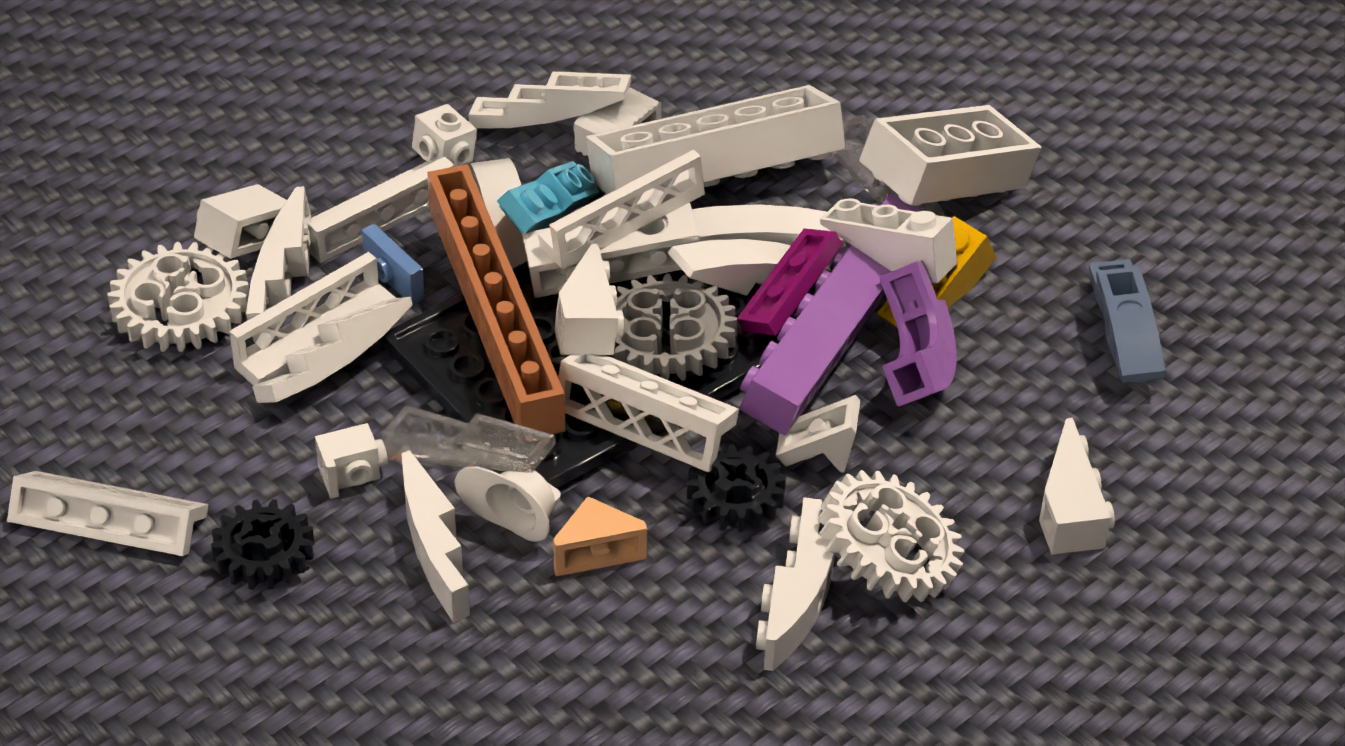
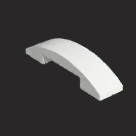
(493, 181)

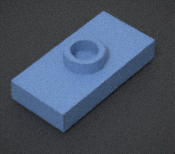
(394, 264)

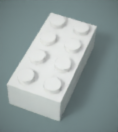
(949, 154)

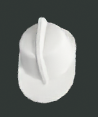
(509, 499)

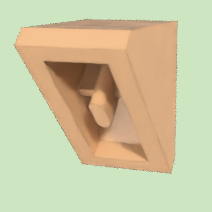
(598, 539)

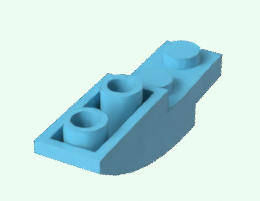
(549, 197)

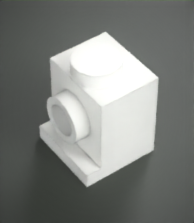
(349, 458)

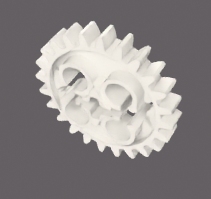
(191, 308)
(894, 530)

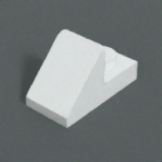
(824, 431)

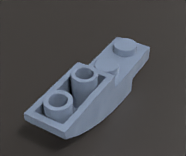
(1128, 320)

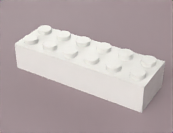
(728, 137)

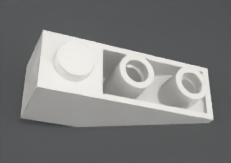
(895, 235)
(587, 309)
(1072, 506)

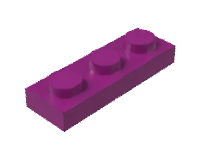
(789, 281)

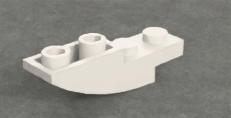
(797, 589)

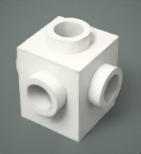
(444, 134)

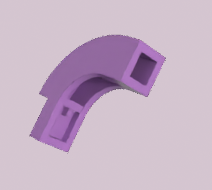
(925, 334)

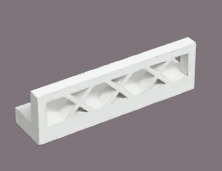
(382, 206)
(624, 210)
(267, 356)
(653, 396)
(104, 512)

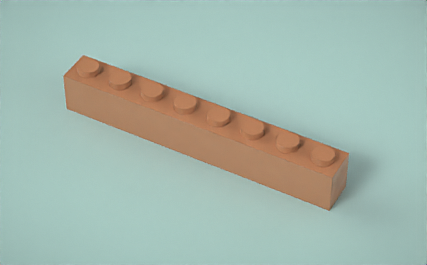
(496, 301)

